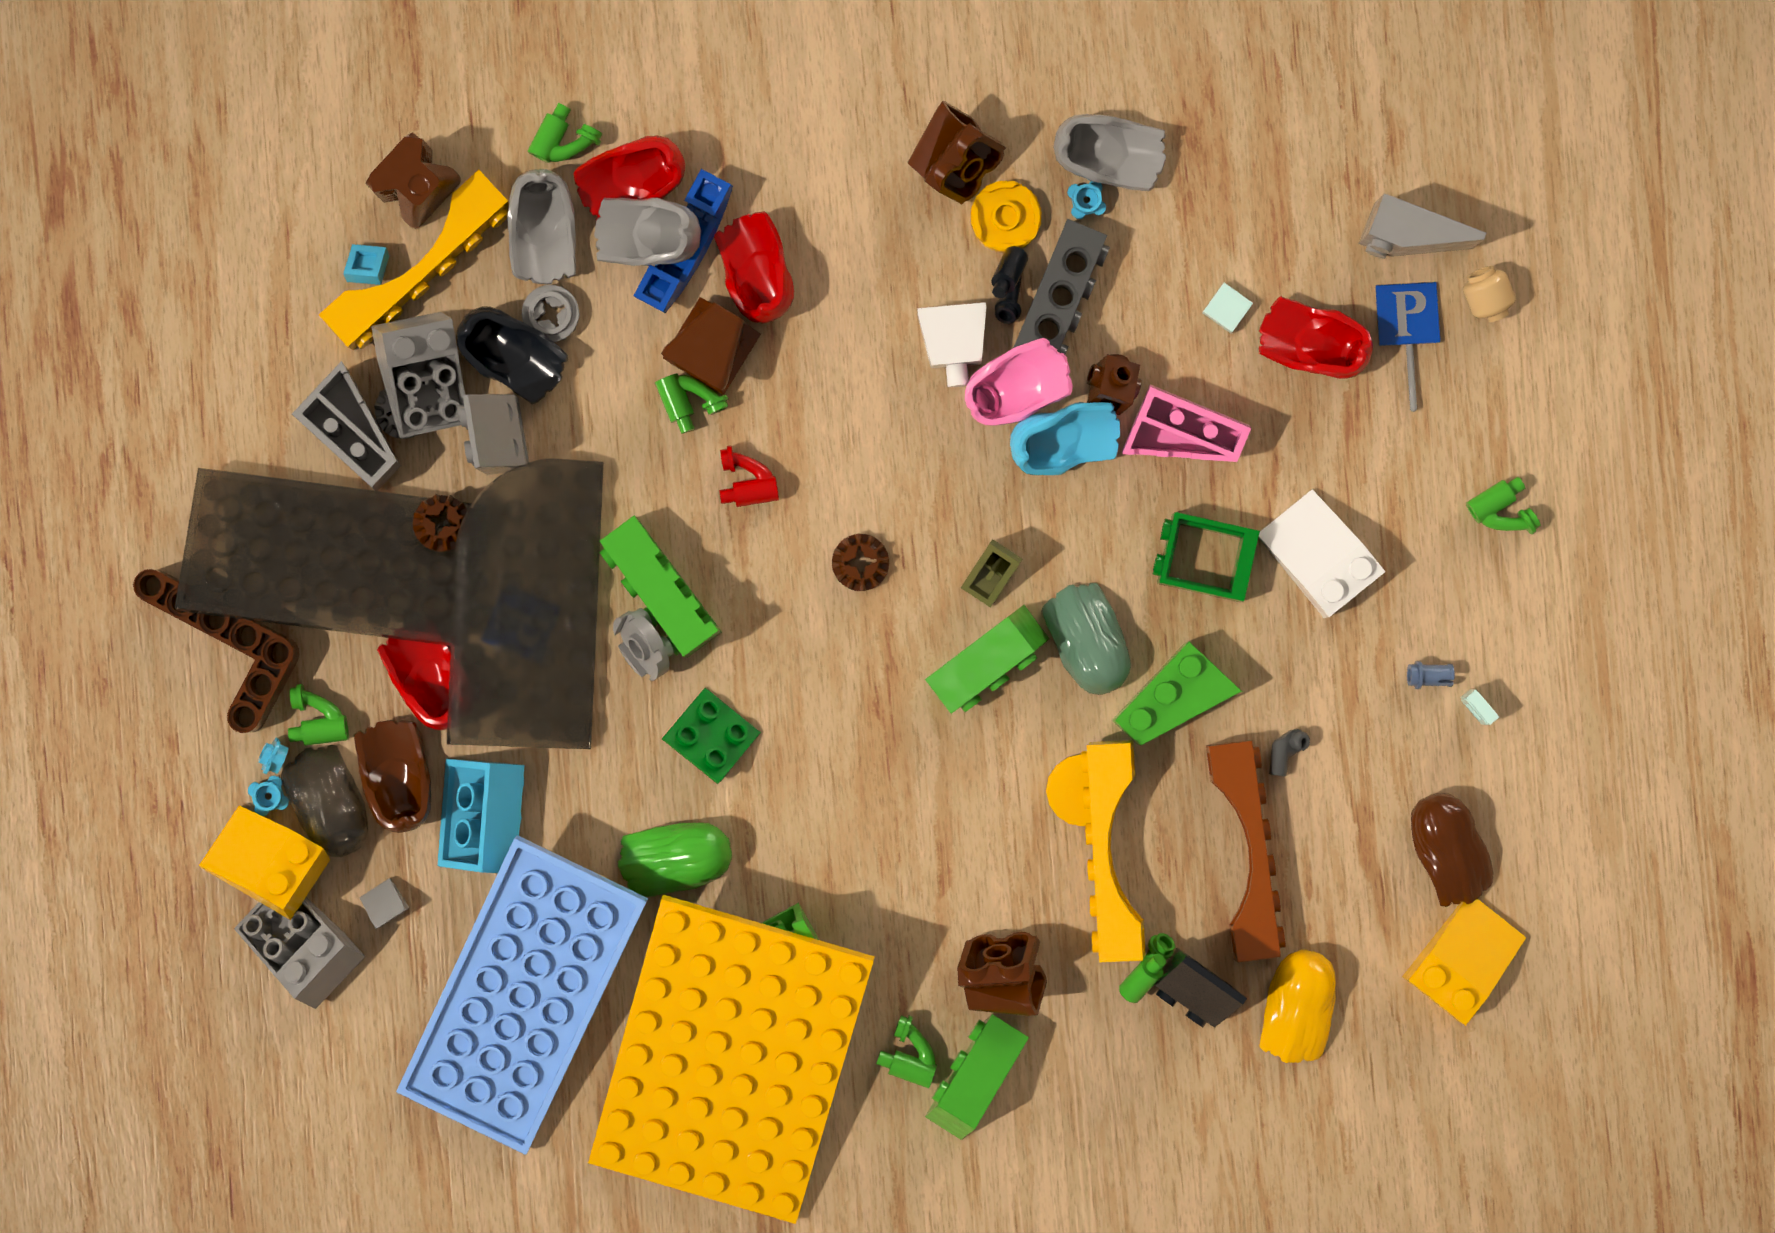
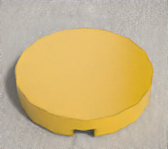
(1005, 216)
(1065, 791)

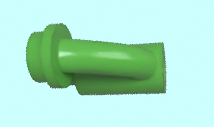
(550, 133)
(677, 405)
(1494, 499)
(317, 731)
(1149, 970)
(908, 1067)

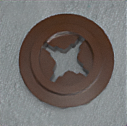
(426, 529)
(848, 574)

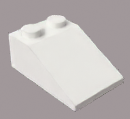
(1320, 554)

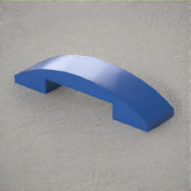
(665, 282)

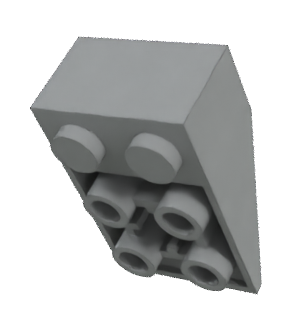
(420, 372)
(494, 432)
(303, 953)

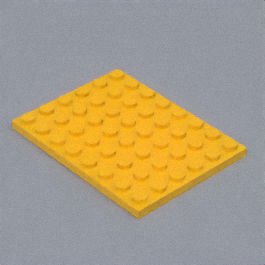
(730, 1059)

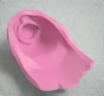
(1018, 384)

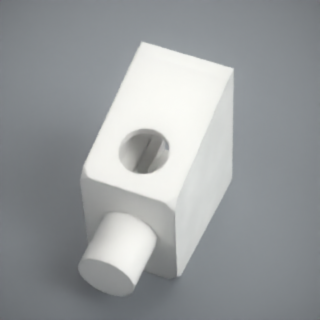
(953, 338)

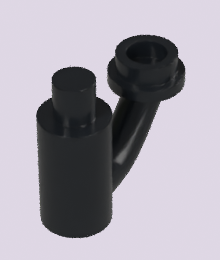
(1007, 284)

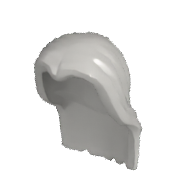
(1111, 150)
(541, 228)
(645, 232)

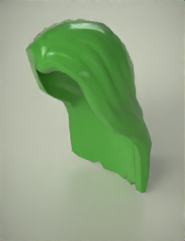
(674, 858)

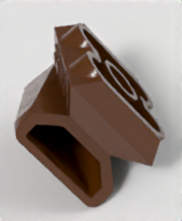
(955, 154)
(413, 180)
(711, 345)
(1002, 974)

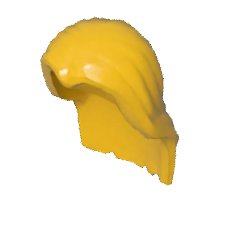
(1299, 1007)

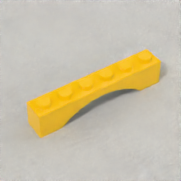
(472, 211)
(1119, 925)

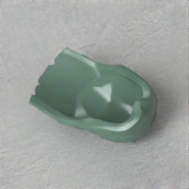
(1088, 638)

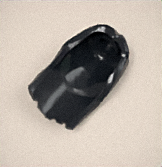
(511, 352)

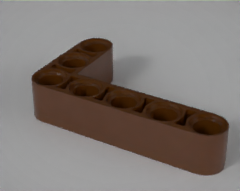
(230, 634)

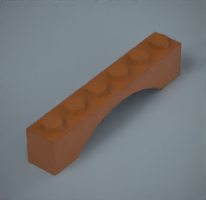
(1254, 925)

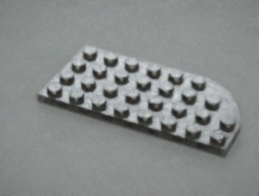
(527, 609)

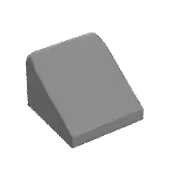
(383, 903)

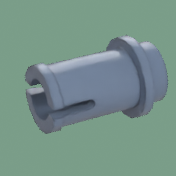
(1430, 675)

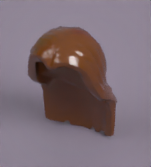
(394, 774)
(1451, 849)

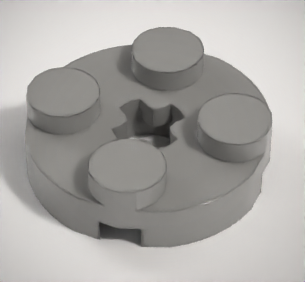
(642, 644)

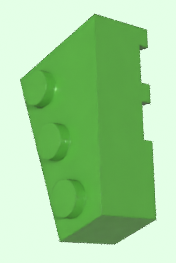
(988, 661)
(1174, 695)
(976, 1076)

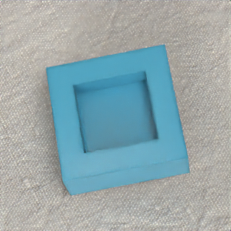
(366, 264)

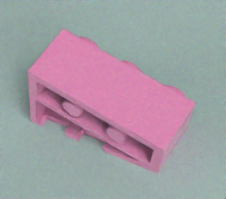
(1184, 429)

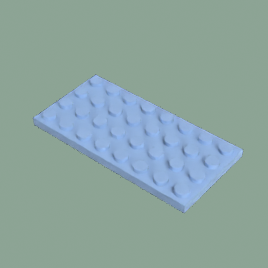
(521, 994)

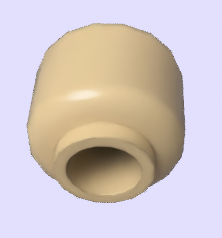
(1489, 293)

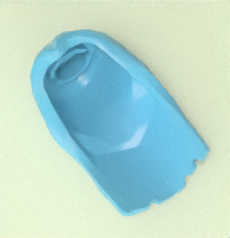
(1065, 438)

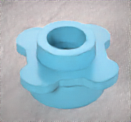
(1091, 190)
(273, 756)
(258, 793)

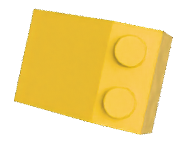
(266, 861)
(1465, 959)

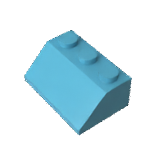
(479, 814)

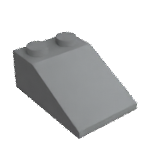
(1407, 229)

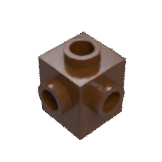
(1114, 382)

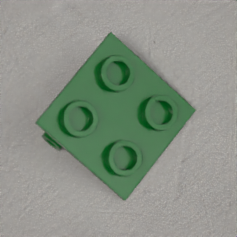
(711, 735)

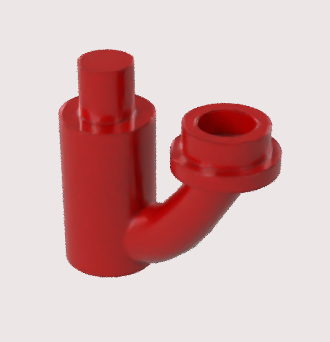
(752, 491)

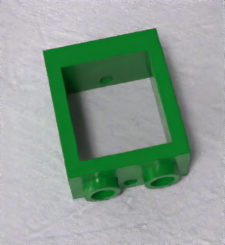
(1242, 565)

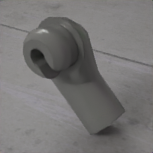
(1284, 748)

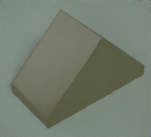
(991, 573)

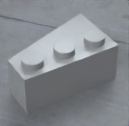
(348, 428)

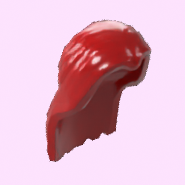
(633, 171)
(755, 267)
(1315, 340)
(421, 678)

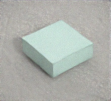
(1227, 308)
(1479, 707)

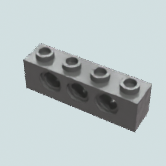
(1074, 240)

